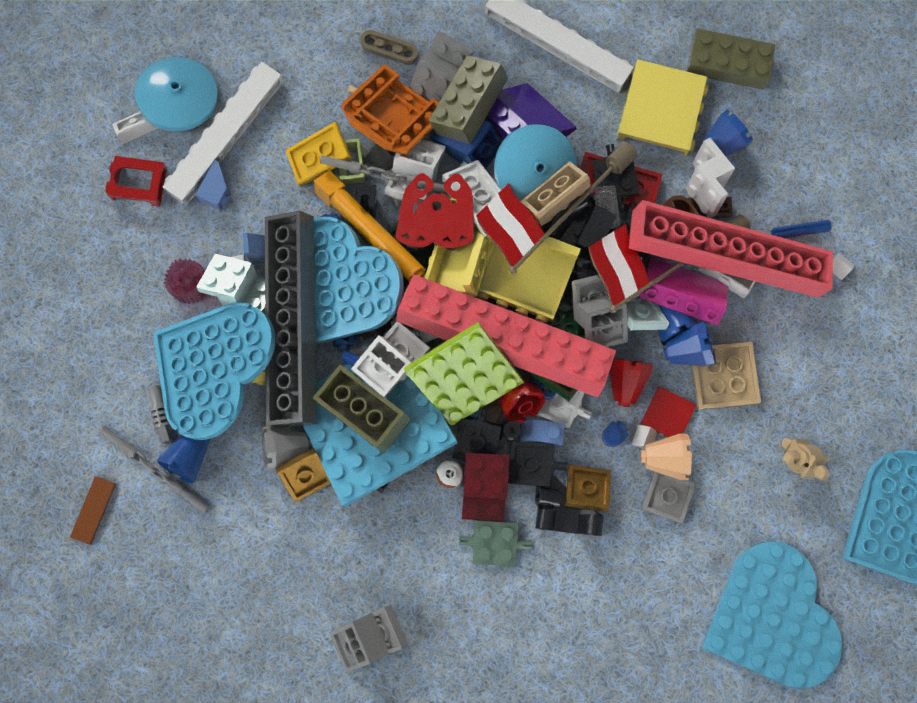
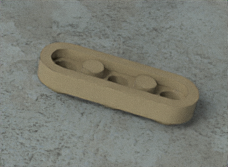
(382, 41)

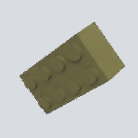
(731, 58)
(468, 99)
(362, 409)

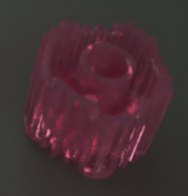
(176, 277)

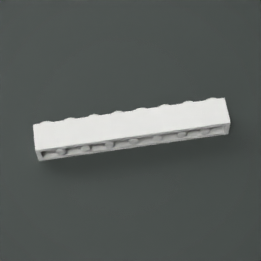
(561, 41)
(223, 133)

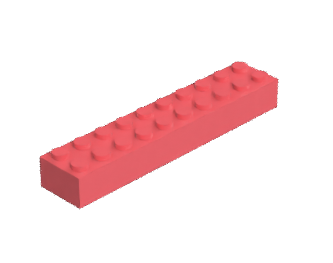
(731, 249)
(521, 339)

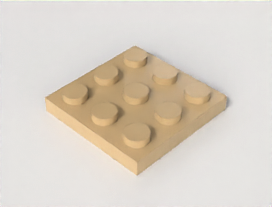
(730, 381)

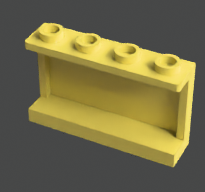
(463, 266)

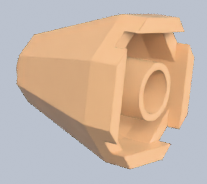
(669, 456)

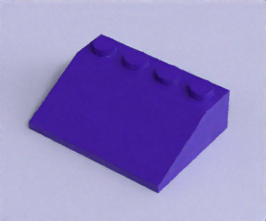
(523, 107)

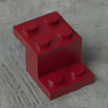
(485, 487)

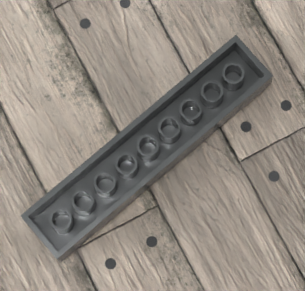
(292, 314)

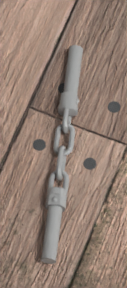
(356, 167)
(130, 451)

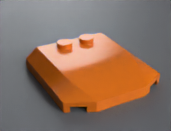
(389, 112)

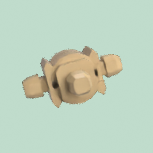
(805, 459)

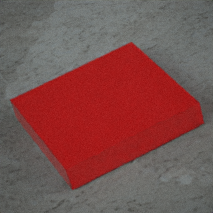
(668, 413)

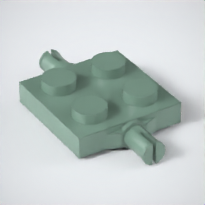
(495, 543)

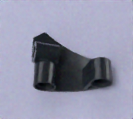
(555, 516)

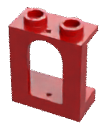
(153, 195)

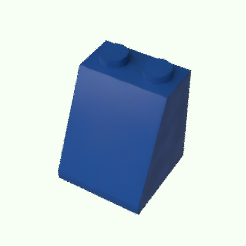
(483, 147)

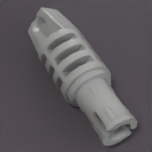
(158, 415)

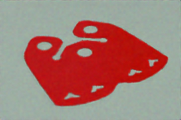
(433, 224)

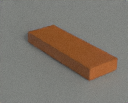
(93, 510)

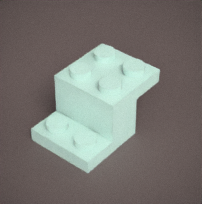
(233, 282)

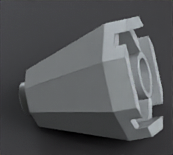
(282, 446)

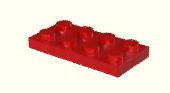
(647, 180)

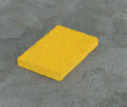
(306, 154)

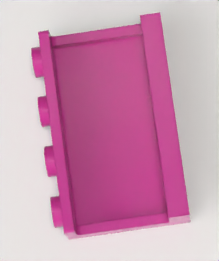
(686, 292)

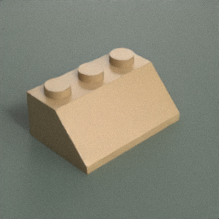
(556, 193)

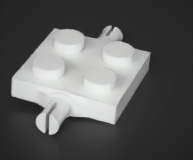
(561, 410)

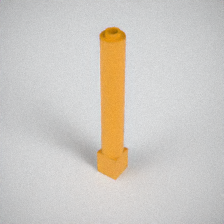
(334, 195)

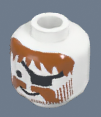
(452, 482)

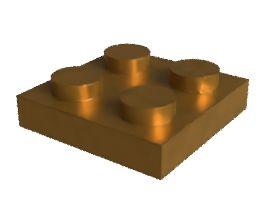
(303, 475)
(588, 488)

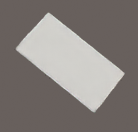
(132, 127)

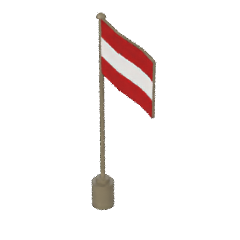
(516, 229)
(623, 268)

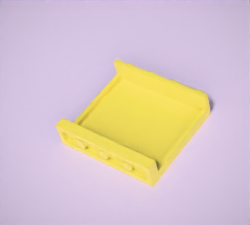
(663, 106)
(538, 280)

